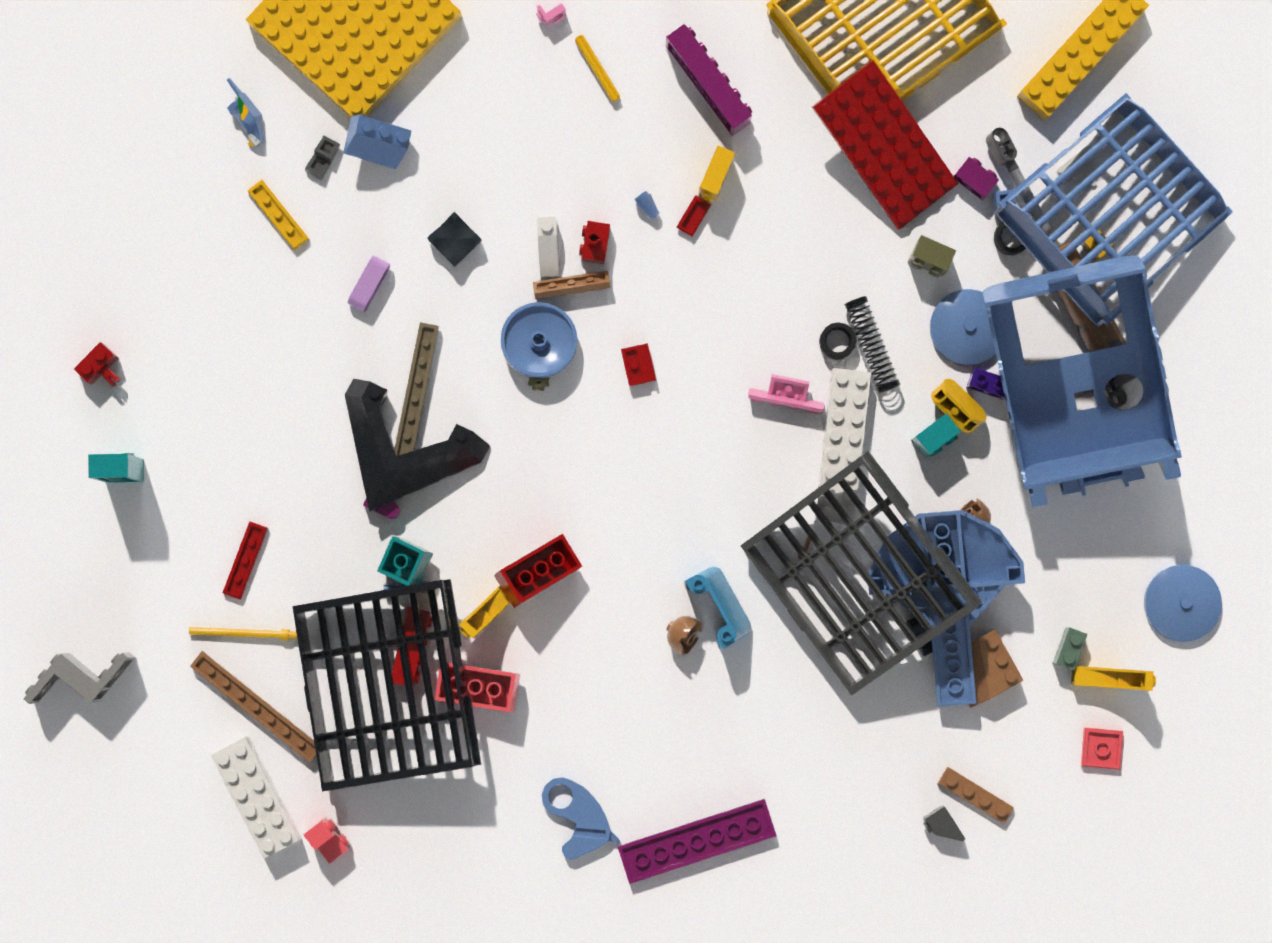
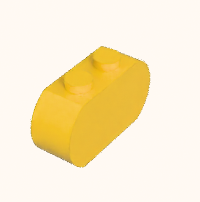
(958, 405)

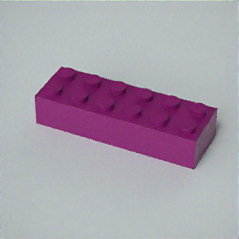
(708, 79)

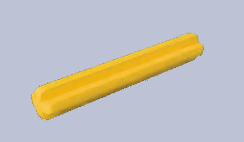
(597, 68)

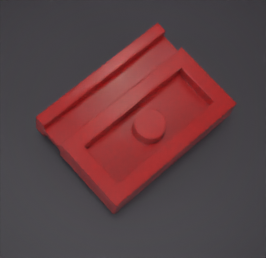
(638, 364)

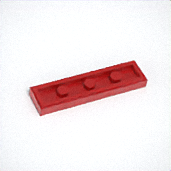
(245, 560)

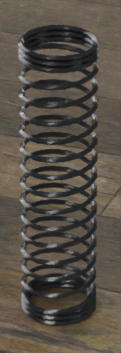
(881, 387)

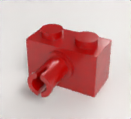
(595, 242)
(97, 364)

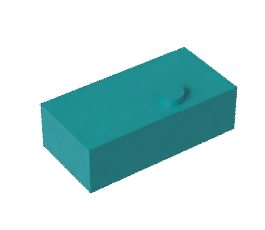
(115, 468)

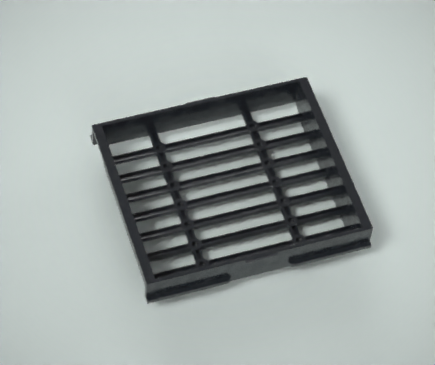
(364, 647)

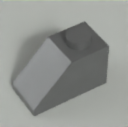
(942, 824)

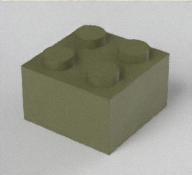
(931, 256)

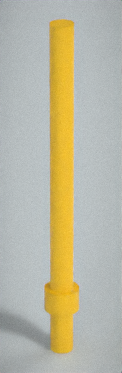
(284, 634)

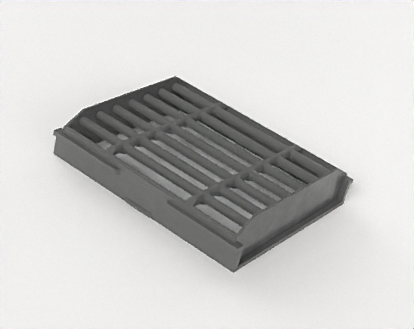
(801, 619)

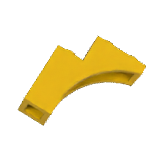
(484, 613)
(1113, 678)

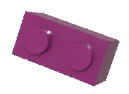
(976, 178)

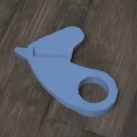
(591, 822)

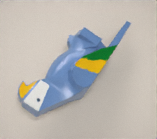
(247, 116)

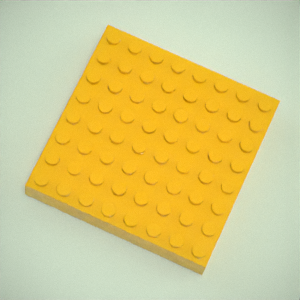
(354, 47)

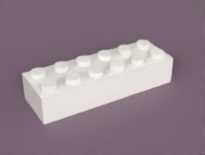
(256, 796)

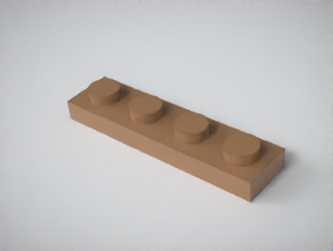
(571, 285)
(975, 795)

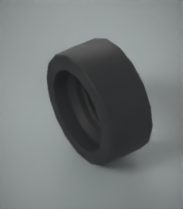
(1001, 246)
(837, 326)

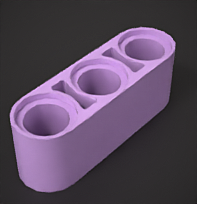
(368, 283)

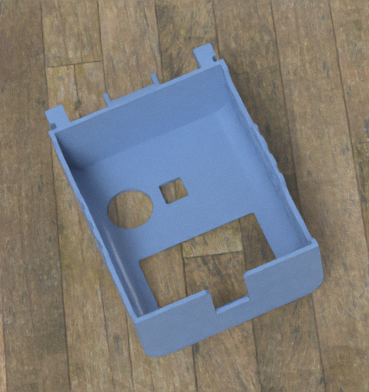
(1096, 443)

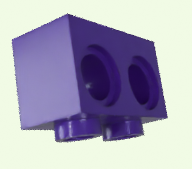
(986, 383)

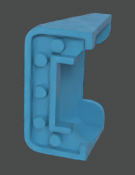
(736, 620)

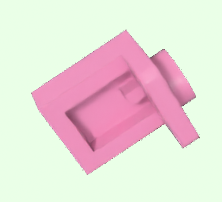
(554, 15)

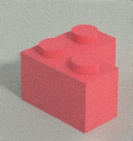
(327, 839)

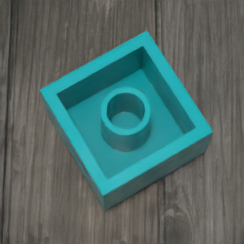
(934, 436)
(404, 561)

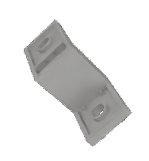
(78, 677)

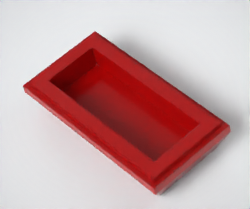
(693, 215)

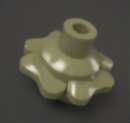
(538, 383)

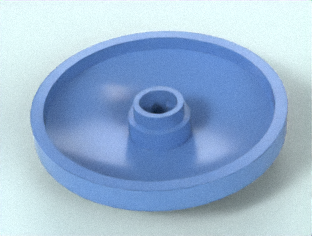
(962, 328)
(538, 340)
(1182, 603)

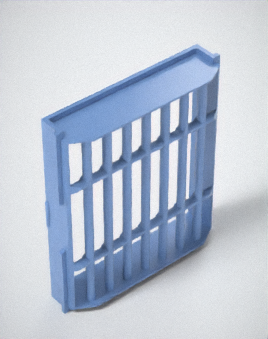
(1053, 259)

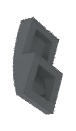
(322, 158)

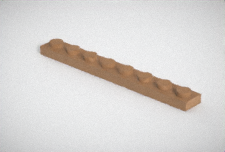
(255, 705)

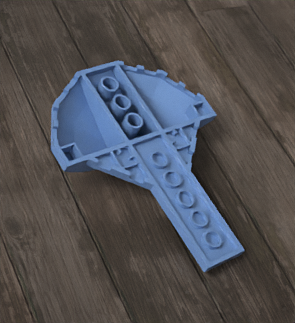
(986, 564)

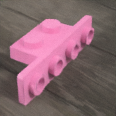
(787, 392)

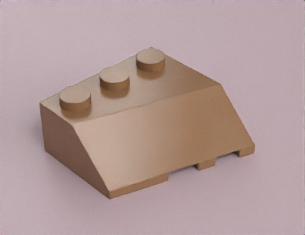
(992, 667)

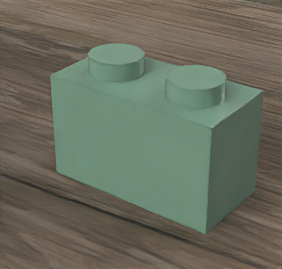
(1070, 648)

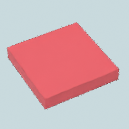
(1101, 748)

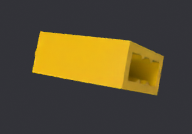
(716, 174)

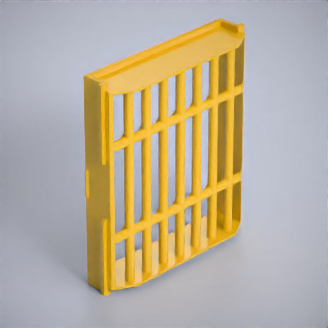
(828, 79)

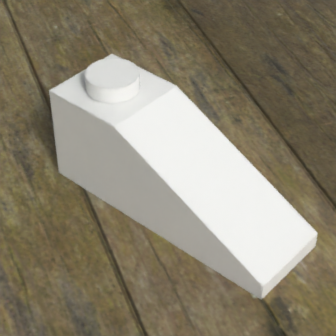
(548, 246)

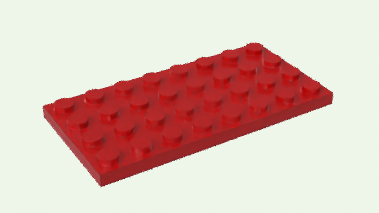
(885, 144)

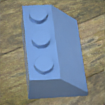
(376, 141)

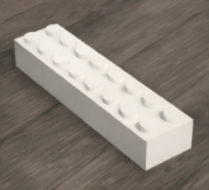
(843, 436)

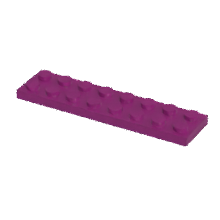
(696, 841)

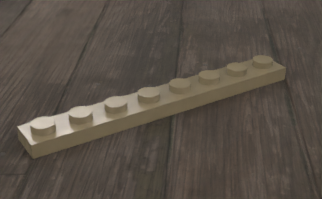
(416, 388)

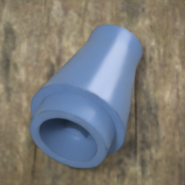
(647, 204)

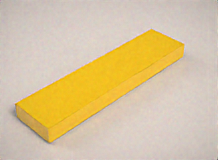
(278, 214)

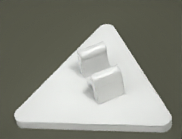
(1084, 171)

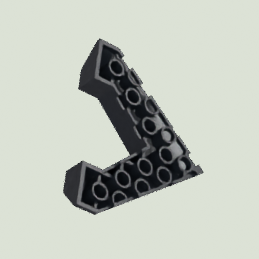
(392, 476)

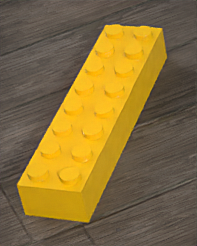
(1080, 54)

